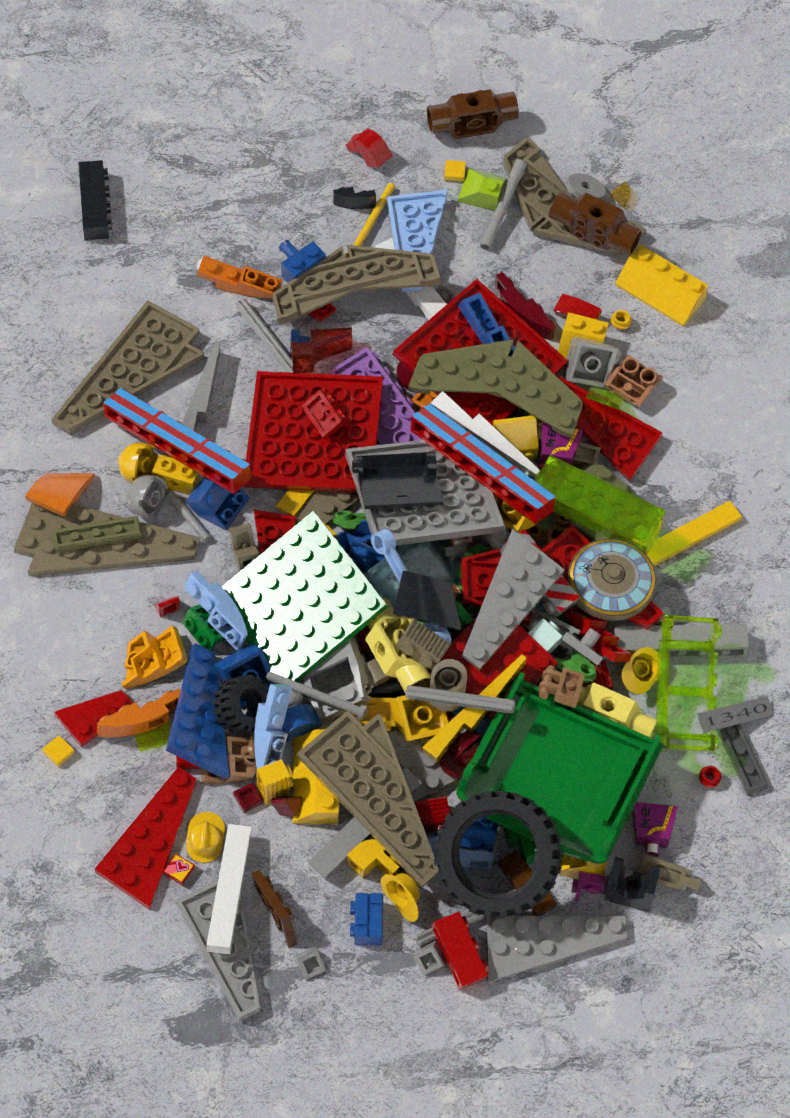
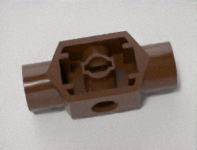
(472, 113)
(596, 222)

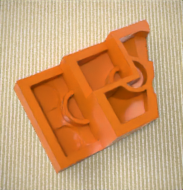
(59, 490)

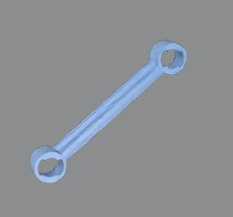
(385, 544)

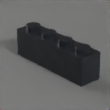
(93, 200)

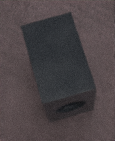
(643, 883)

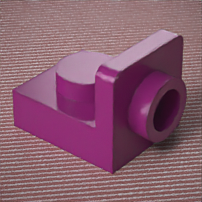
(590, 882)

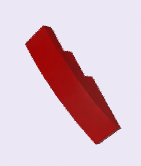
(606, 643)

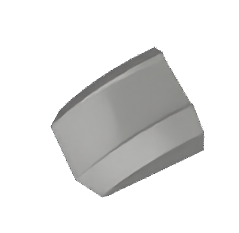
(591, 362)

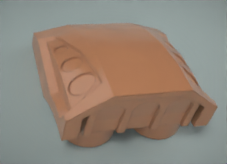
(630, 383)

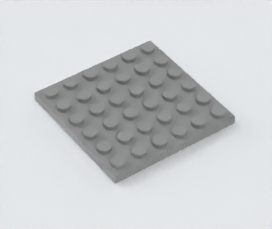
(465, 511)

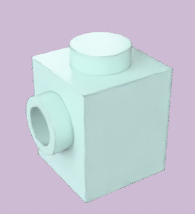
(546, 634)

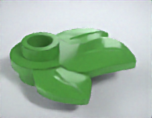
(347, 520)
(579, 664)

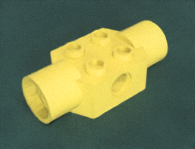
(383, 636)
(617, 708)

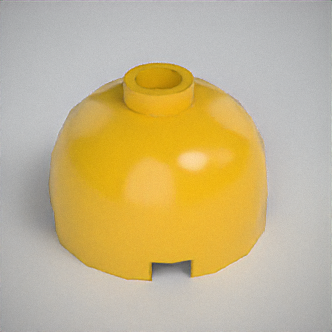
(137, 460)

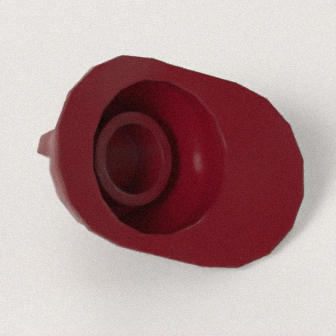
(460, 754)

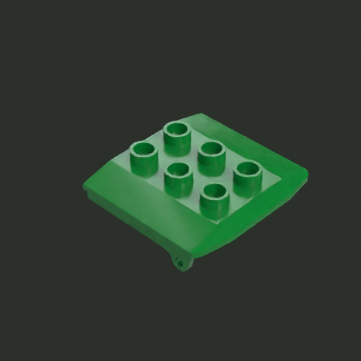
(568, 763)

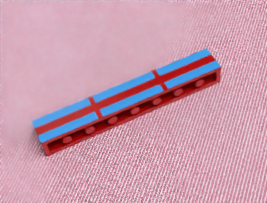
(177, 440)
(483, 464)

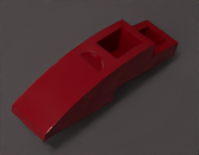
(527, 310)

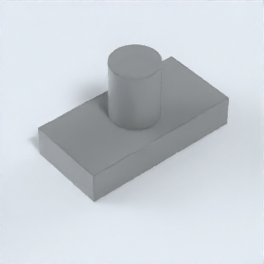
(585, 645)

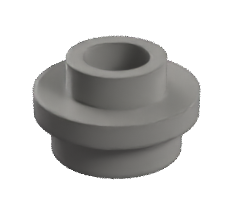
(446, 292)

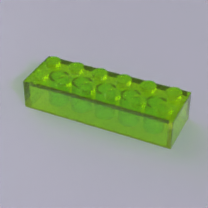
(601, 505)

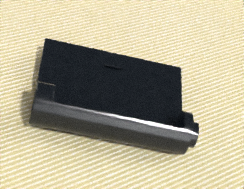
(398, 480)

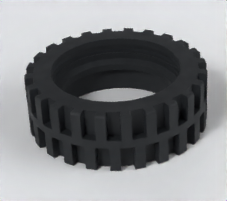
(463, 889)

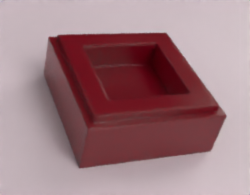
(248, 797)

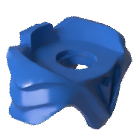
(355, 545)

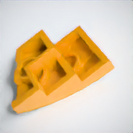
(153, 657)

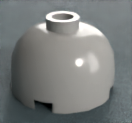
(147, 496)

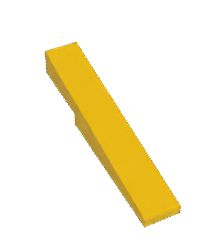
(470, 717)

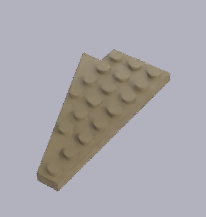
(141, 357)
(154, 547)
(366, 777)

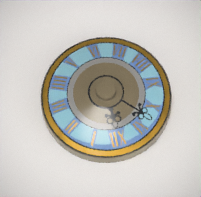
(612, 579)

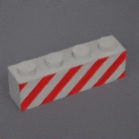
(560, 595)

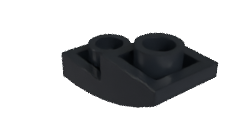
(347, 198)

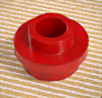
(714, 772)

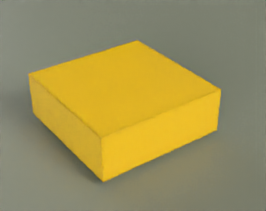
(454, 170)
(58, 750)

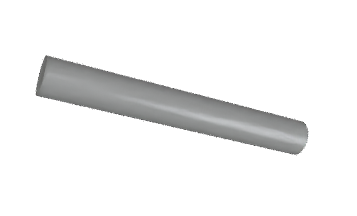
(188, 516)

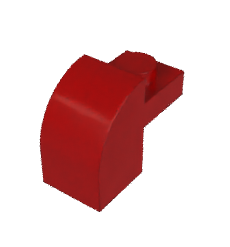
(371, 146)

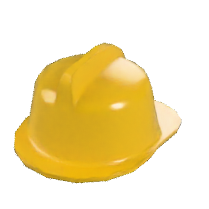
(641, 670)
(205, 837)
(403, 893)

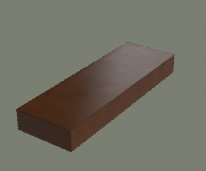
(518, 874)

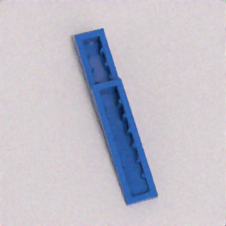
(482, 320)

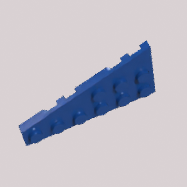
(194, 729)

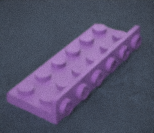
(395, 409)

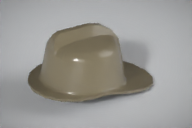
(448, 676)

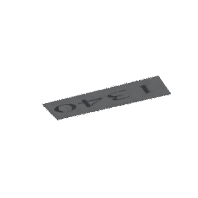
(735, 714)

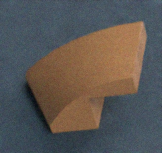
(240, 762)

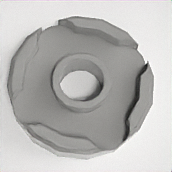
(584, 183)

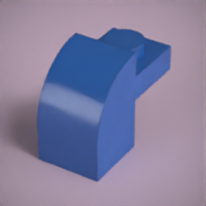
(300, 720)

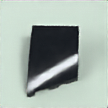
(427, 600)

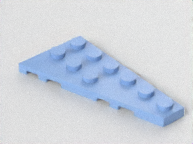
(416, 221)

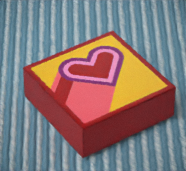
(178, 869)

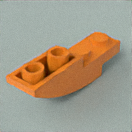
(239, 281)
(135, 720)

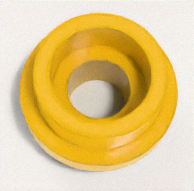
(621, 315)

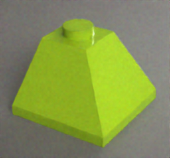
(482, 189)

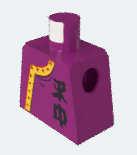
(559, 445)
(653, 825)

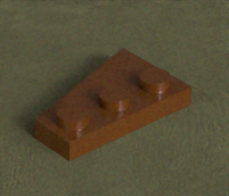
(274, 903)

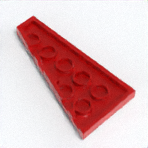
(621, 437)
(145, 847)

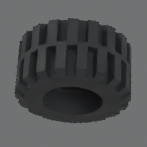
(228, 703)

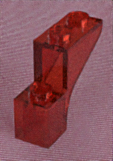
(323, 345)

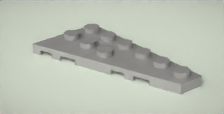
(516, 588)
(535, 942)
(231, 971)

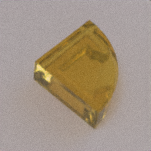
(621, 194)

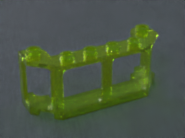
(664, 689)

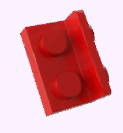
(325, 413)

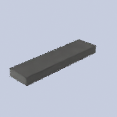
(743, 759)

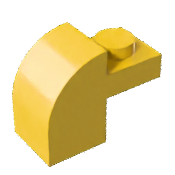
(370, 855)

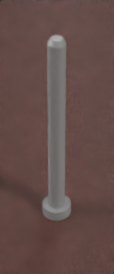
(361, 712)

